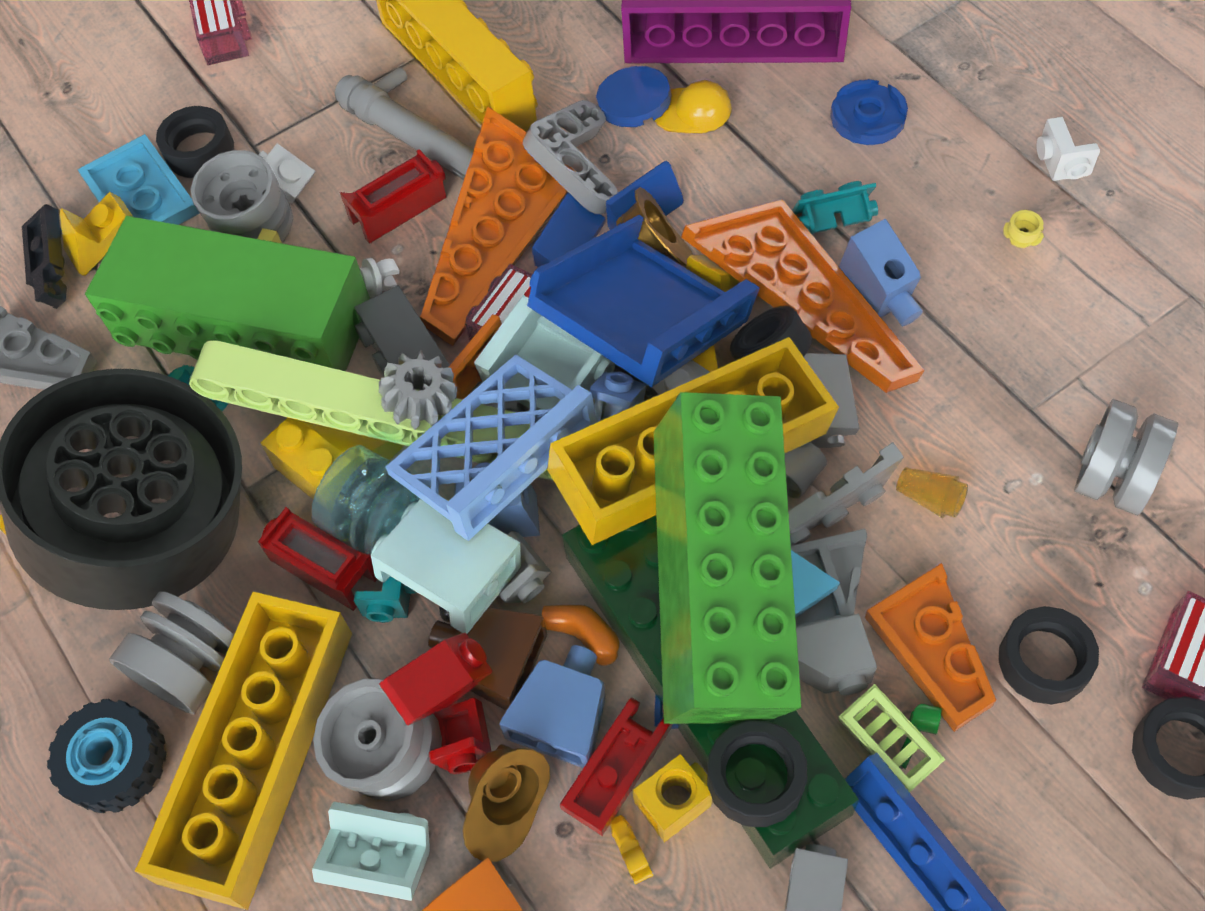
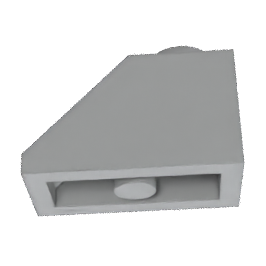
(836, 655)

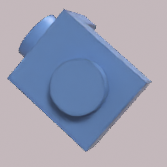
(615, 393)

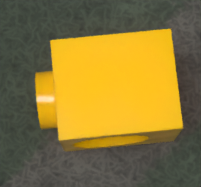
(666, 817)

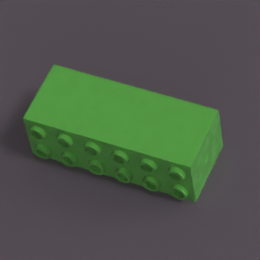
(194, 285)
(725, 561)

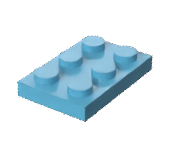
(142, 181)

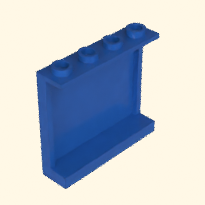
(637, 303)

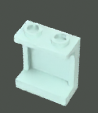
(546, 348)
(444, 565)

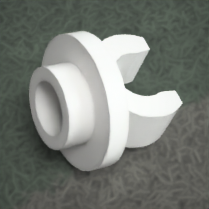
(378, 275)

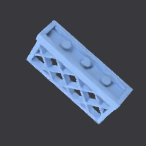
(518, 459)

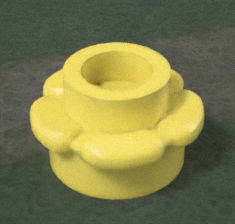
(1024, 229)

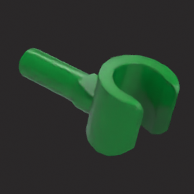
(925, 719)

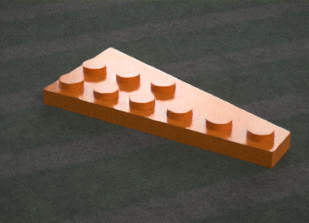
(494, 222)
(795, 271)

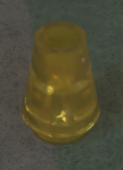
(935, 491)

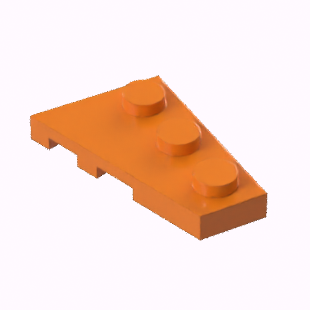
(930, 642)

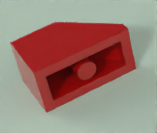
(437, 678)

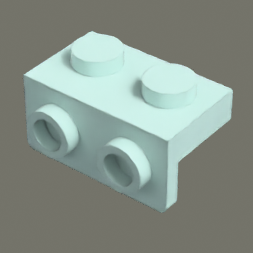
(373, 851)

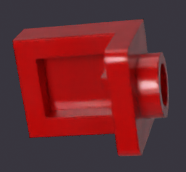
(463, 737)

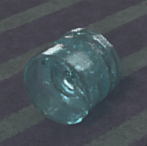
(360, 499)

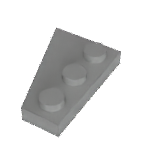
(35, 357)
(849, 490)

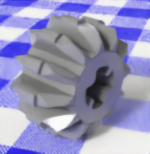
(434, 387)

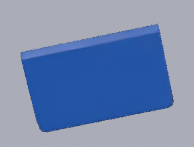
(658, 182)
(566, 230)

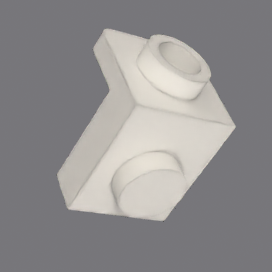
(1061, 155)
(289, 171)

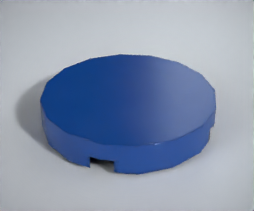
(634, 96)
(868, 112)

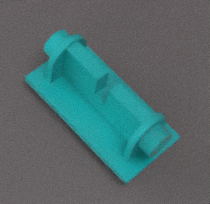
(850, 201)

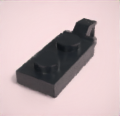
(44, 256)

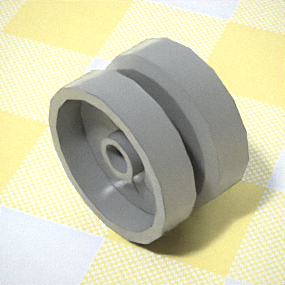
(1132, 459)
(369, 745)

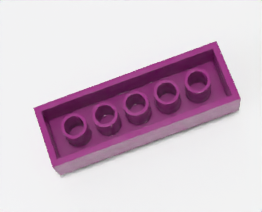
(735, 31)

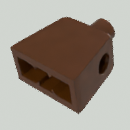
(511, 648)

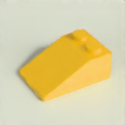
(307, 450)

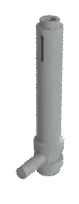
(375, 107)

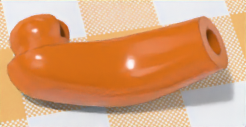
(586, 626)

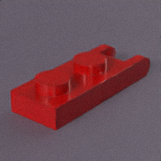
(613, 770)

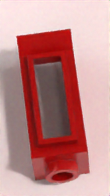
(396, 196)
(315, 556)

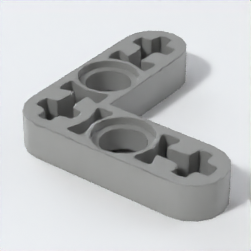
(583, 123)

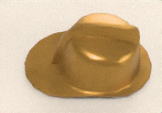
(655, 227)
(504, 800)

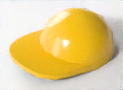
(696, 108)

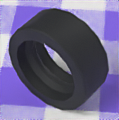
(184, 124)
(1063, 625)
(774, 737)
(1147, 753)

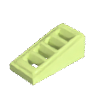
(875, 697)

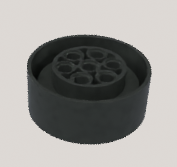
(151, 546)

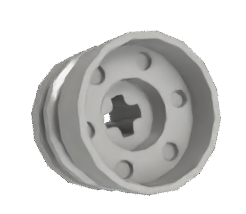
(241, 196)
(176, 652)

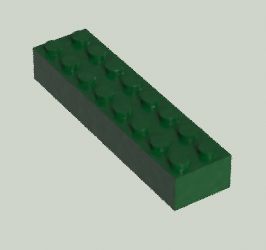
(625, 586)

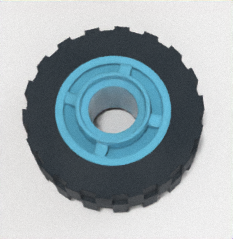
(86, 738)

